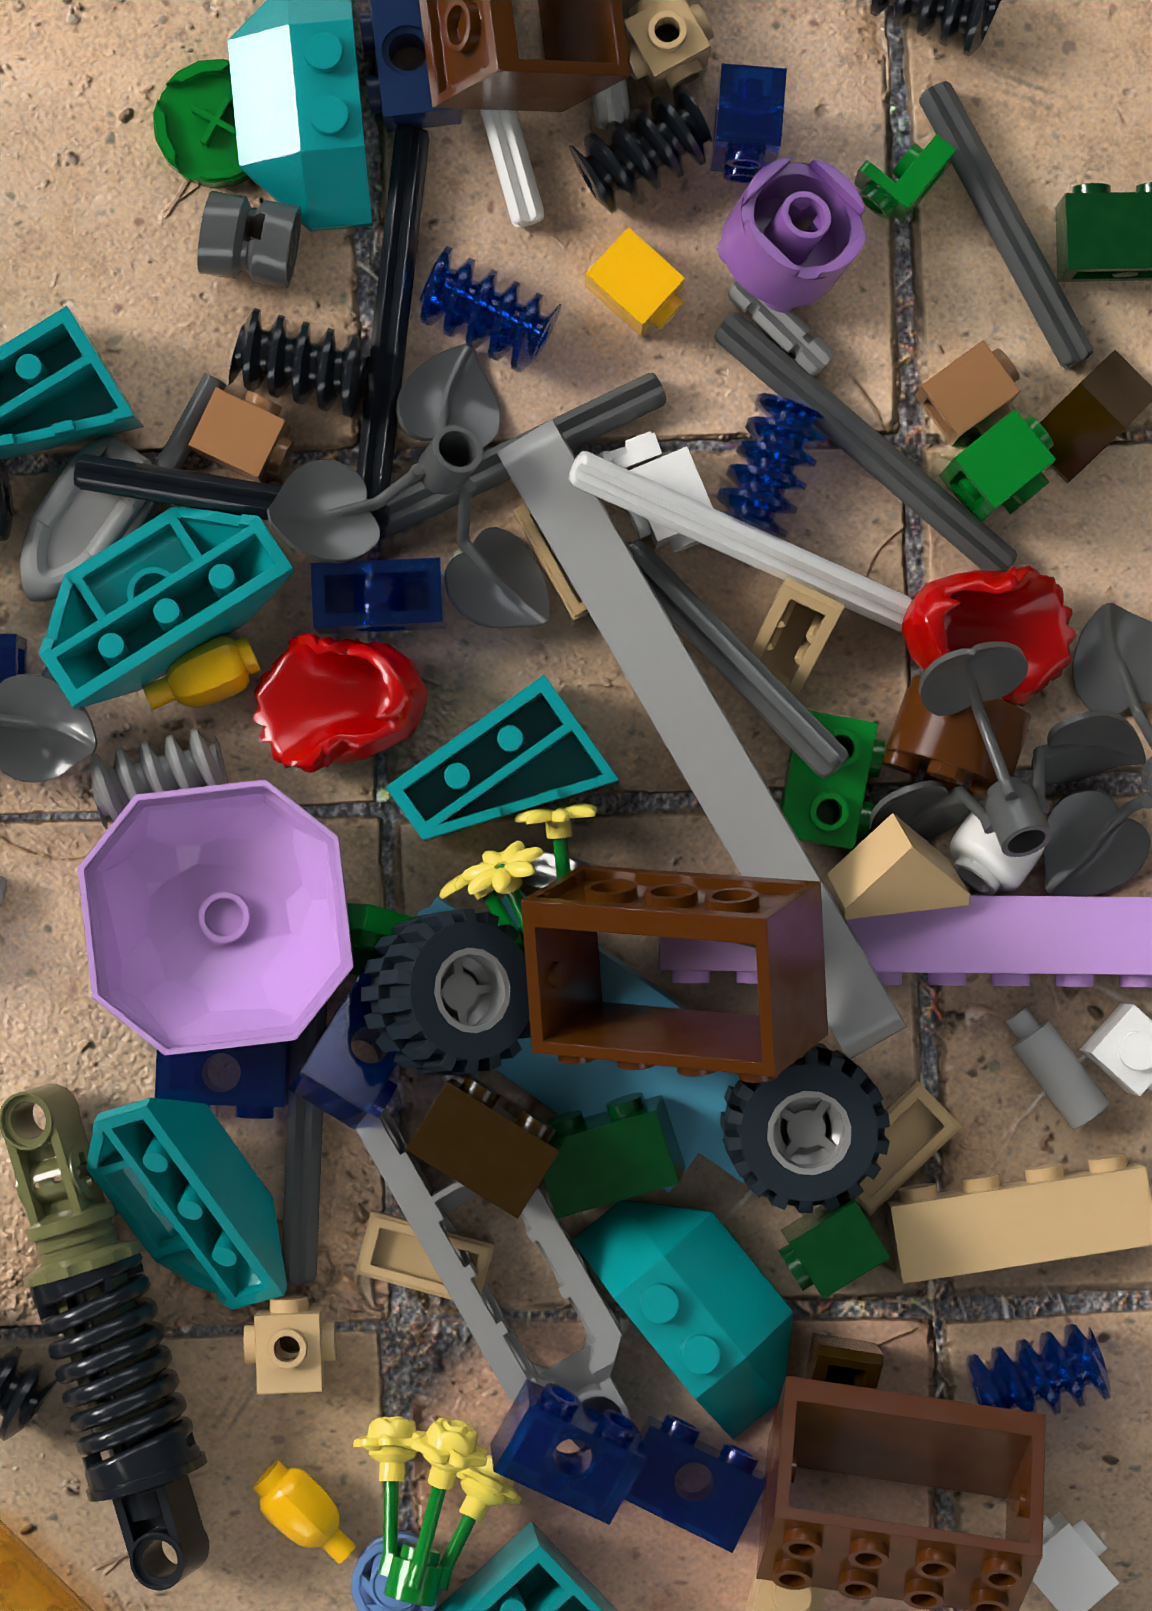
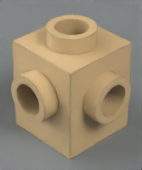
(672, 62)
(281, 1368)

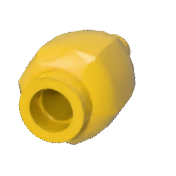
(206, 674)
(302, 1510)

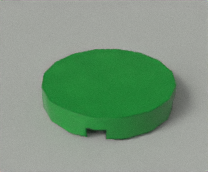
(198, 125)

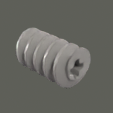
(176, 770)

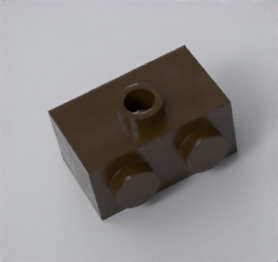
(485, 1145)

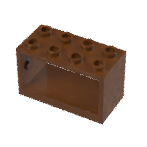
(478, 64)
(566, 981)
(910, 1443)

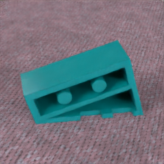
(57, 389)
(502, 765)
(527, 1577)

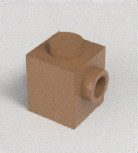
(970, 392)
(243, 435)

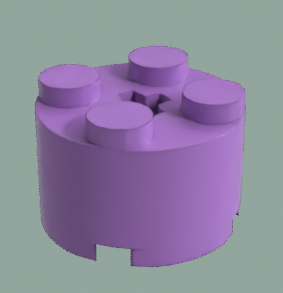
(793, 233)

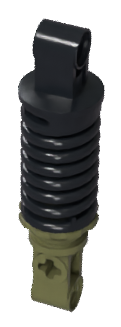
(111, 1341)

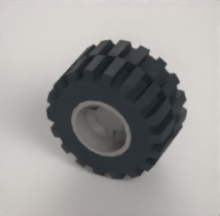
(449, 993)
(807, 1131)

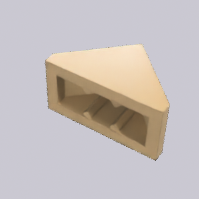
(795, 633)
(895, 874)

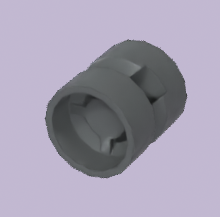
(227, 245)

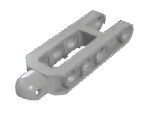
(426, 1210)

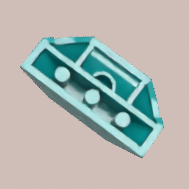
(302, 110)
(158, 598)
(190, 1197)
(696, 1304)

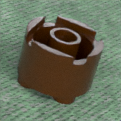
(952, 745)

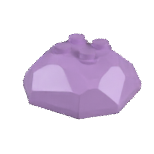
(215, 917)

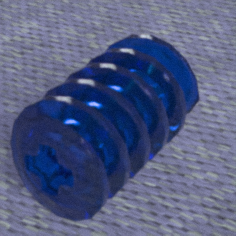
(486, 311)
(771, 463)
(1041, 1374)

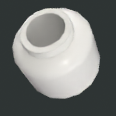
(982, 862)

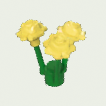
(452, 1452)

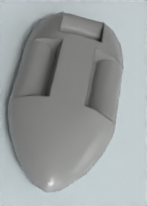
(74, 524)

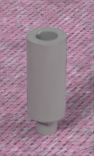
(1056, 1069)

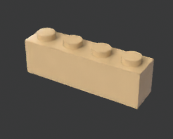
(1019, 1221)

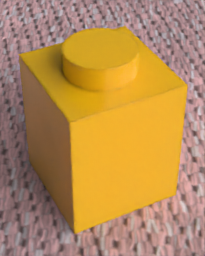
(636, 283)

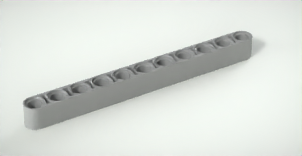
(690, 718)

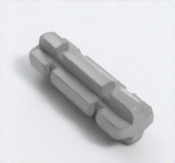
(785, 330)

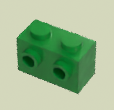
(1001, 466)
(833, 809)

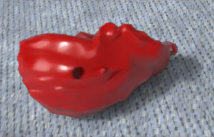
(989, 608)
(337, 701)

